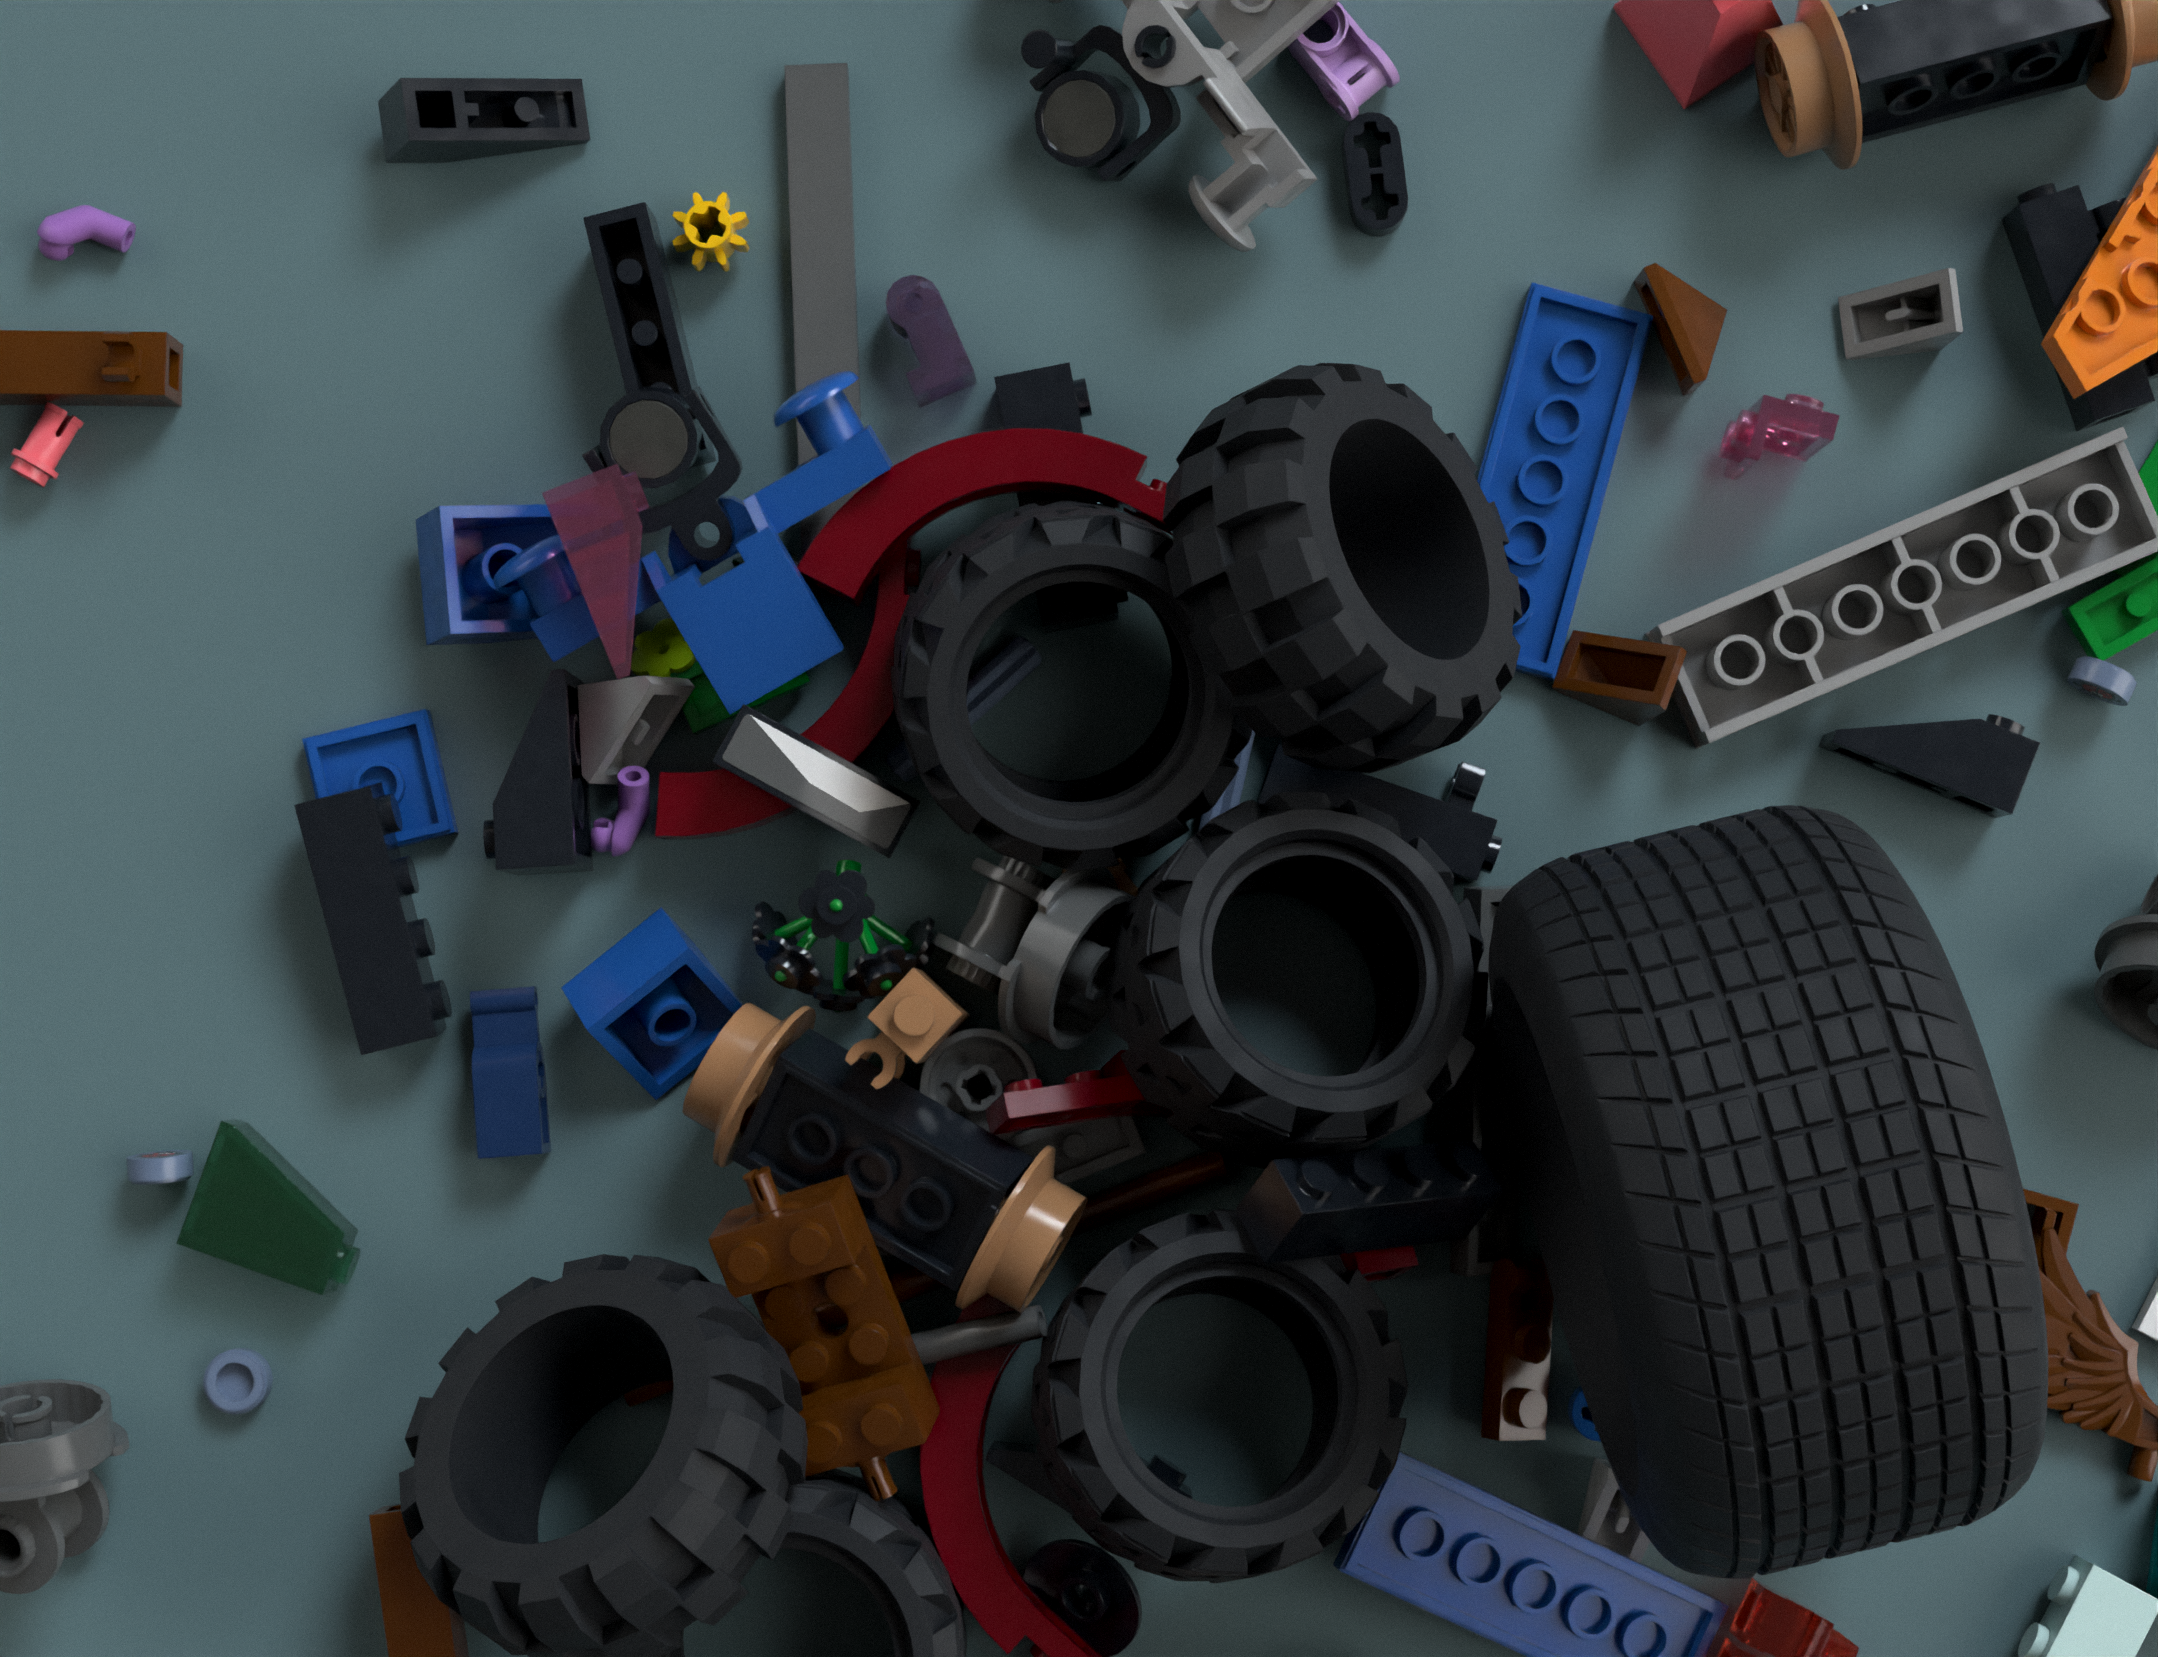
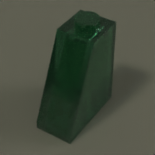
(267, 1215)

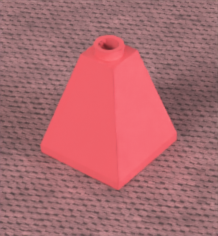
(1697, 41)

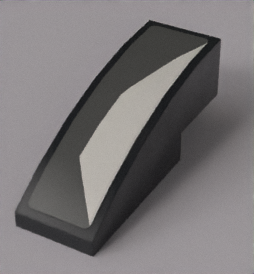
(816, 781)

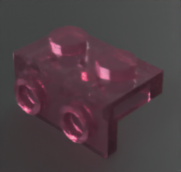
(1776, 425)

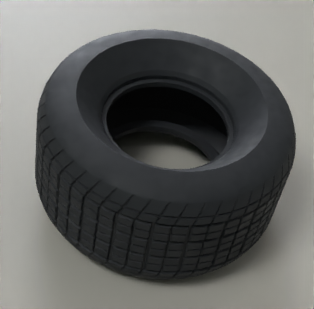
(1770, 1190)

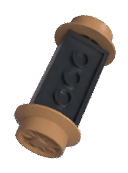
(1933, 61)
(923, 1174)

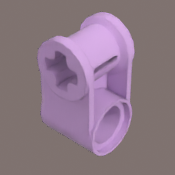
(1344, 60)

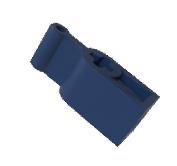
(508, 1074)

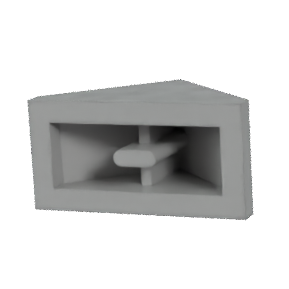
(1902, 316)
(625, 722)
(1607, 1516)

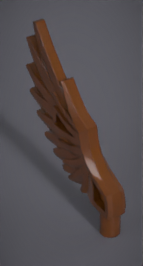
(2093, 1363)

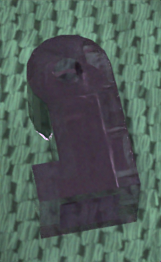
(923, 320)

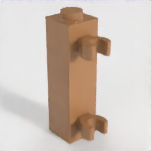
(912, 1023)

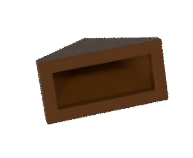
(1684, 323)
(1619, 674)

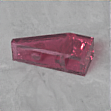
(603, 541)

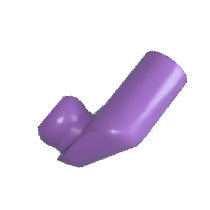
(79, 224)

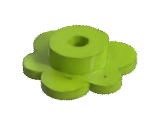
(661, 651)

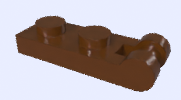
(1517, 1351)

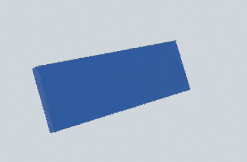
(1556, 452)
(1519, 1574)

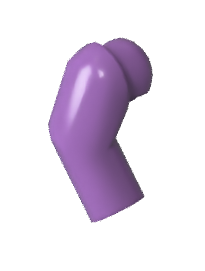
(632, 812)

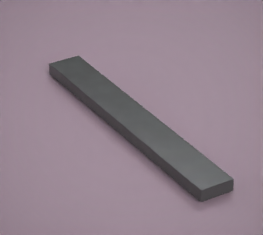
(821, 243)

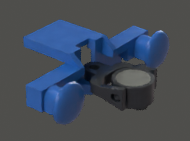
(756, 619)

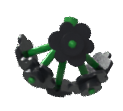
(845, 910)

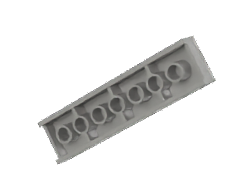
(1910, 587)

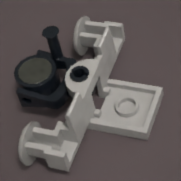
(1095, 118)

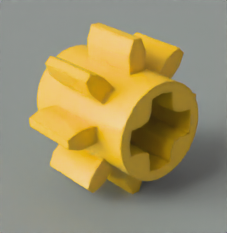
(704, 215)

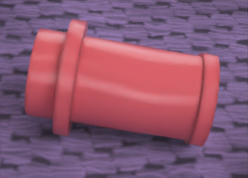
(45, 445)

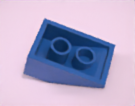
(458, 561)

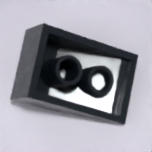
(544, 800)

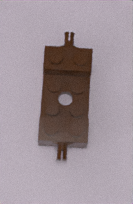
(857, 1382)

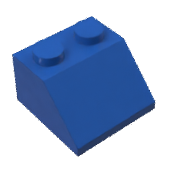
(653, 1003)

